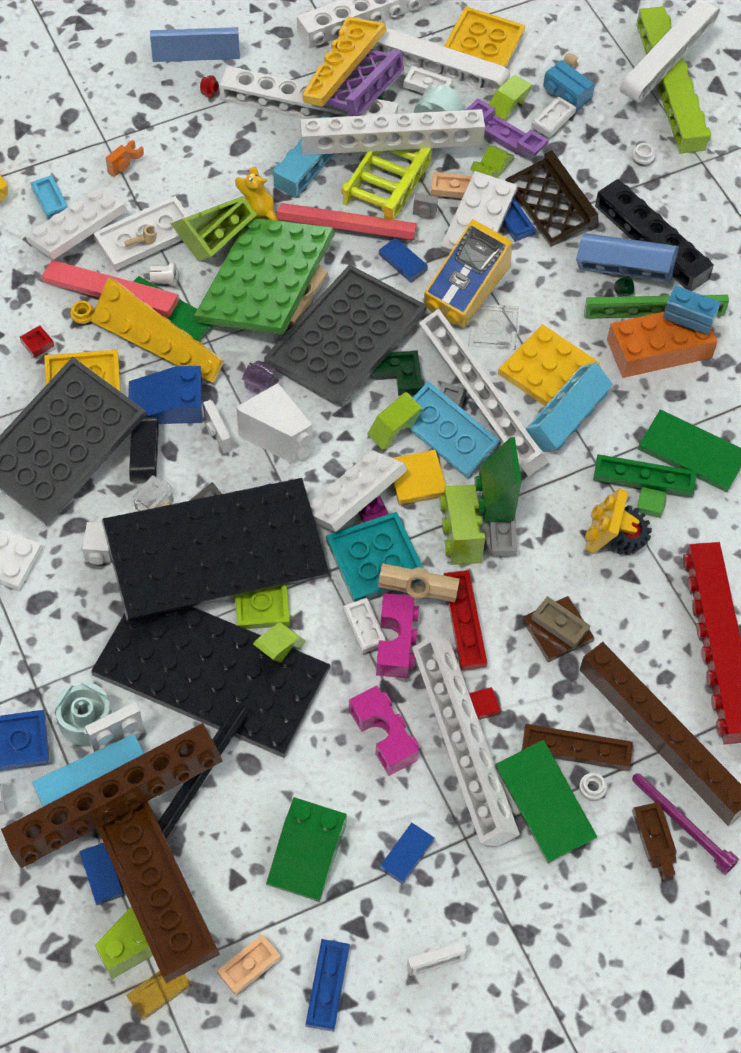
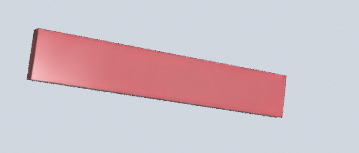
(346, 221)
(93, 282)

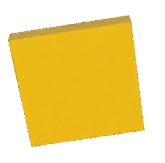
(421, 480)

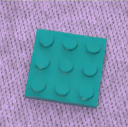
(365, 547)

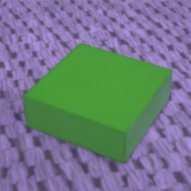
(651, 502)

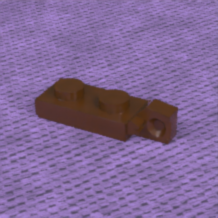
(656, 838)

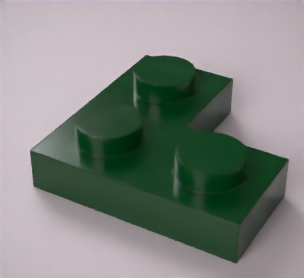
(406, 369)

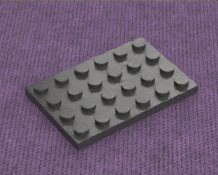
(345, 335)
(63, 439)

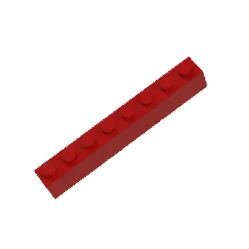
(719, 634)

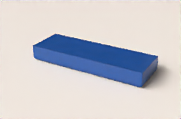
(327, 985)

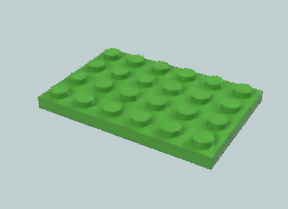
(265, 276)

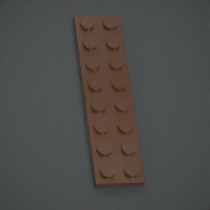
(158, 893)

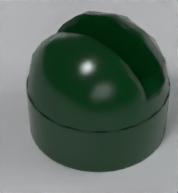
(624, 286)

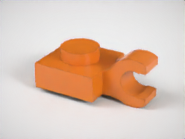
(120, 158)

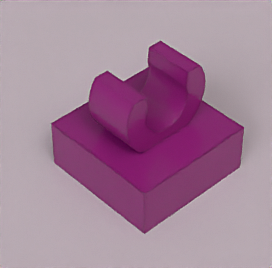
(373, 510)

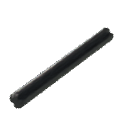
(190, 787)

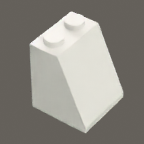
(275, 424)

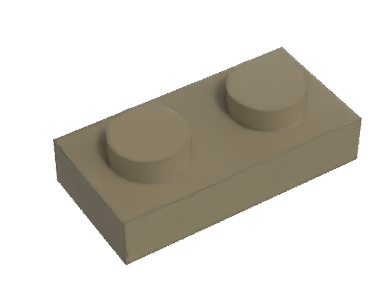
(560, 622)

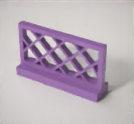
(369, 86)

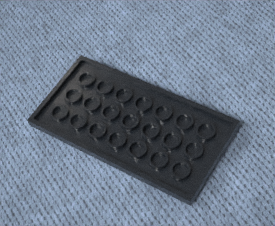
(214, 548)
(208, 666)

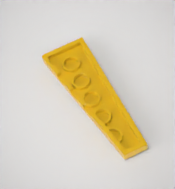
(353, 44)
(140, 324)

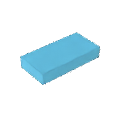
(48, 196)

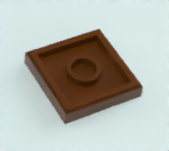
(549, 644)

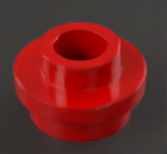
(209, 86)

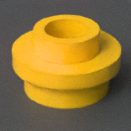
(81, 307)

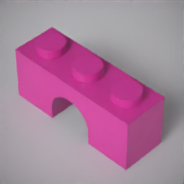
(395, 656)
(374, 710)

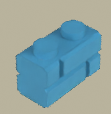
(568, 84)
(691, 309)

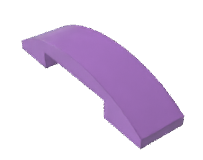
(507, 134)

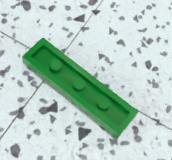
(644, 474)

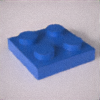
(23, 740)

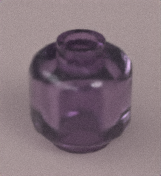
(259, 377)

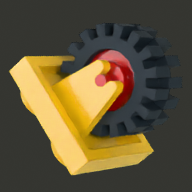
(617, 525)

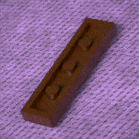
(581, 746)

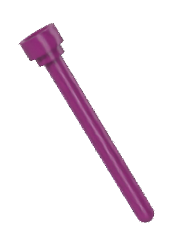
(724, 859)

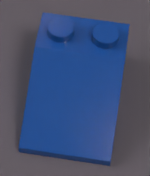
(170, 394)

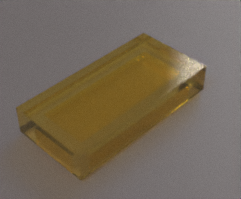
(156, 993)

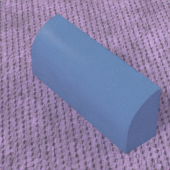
(195, 44)
(627, 257)

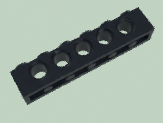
(644, 224)

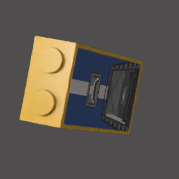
(469, 273)

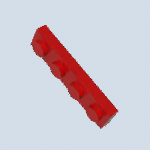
(466, 624)

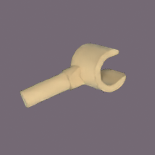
(571, 60)
(148, 236)

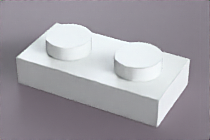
(420, 80)

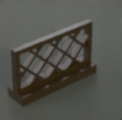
(570, 193)

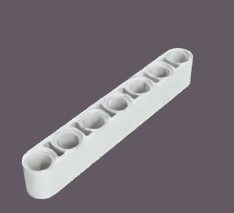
(669, 50)
(445, 61)

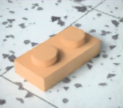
(449, 184)
(248, 964)

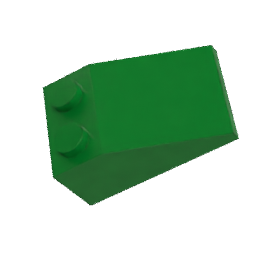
(499, 484)
(306, 849)

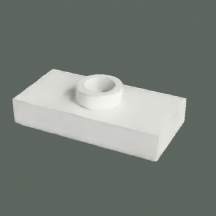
(553, 117)
(216, 426)
(363, 625)
(435, 958)

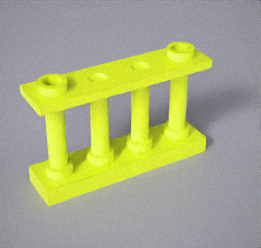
(400, 190)

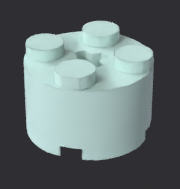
(439, 99)
(79, 707)

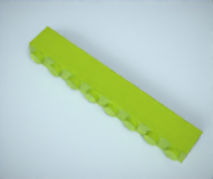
(676, 87)

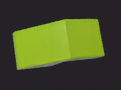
(508, 95)
(493, 162)
(395, 417)
(279, 641)

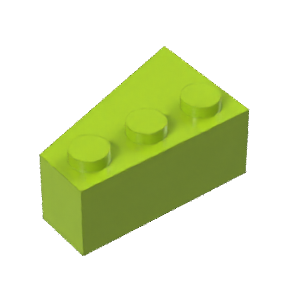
(214, 227)
(462, 524)
(123, 945)

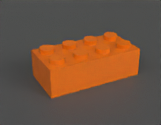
(656, 344)

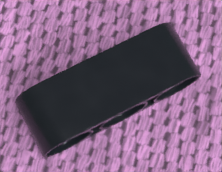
(144, 450)

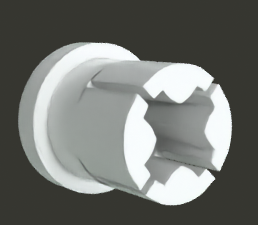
(164, 274)

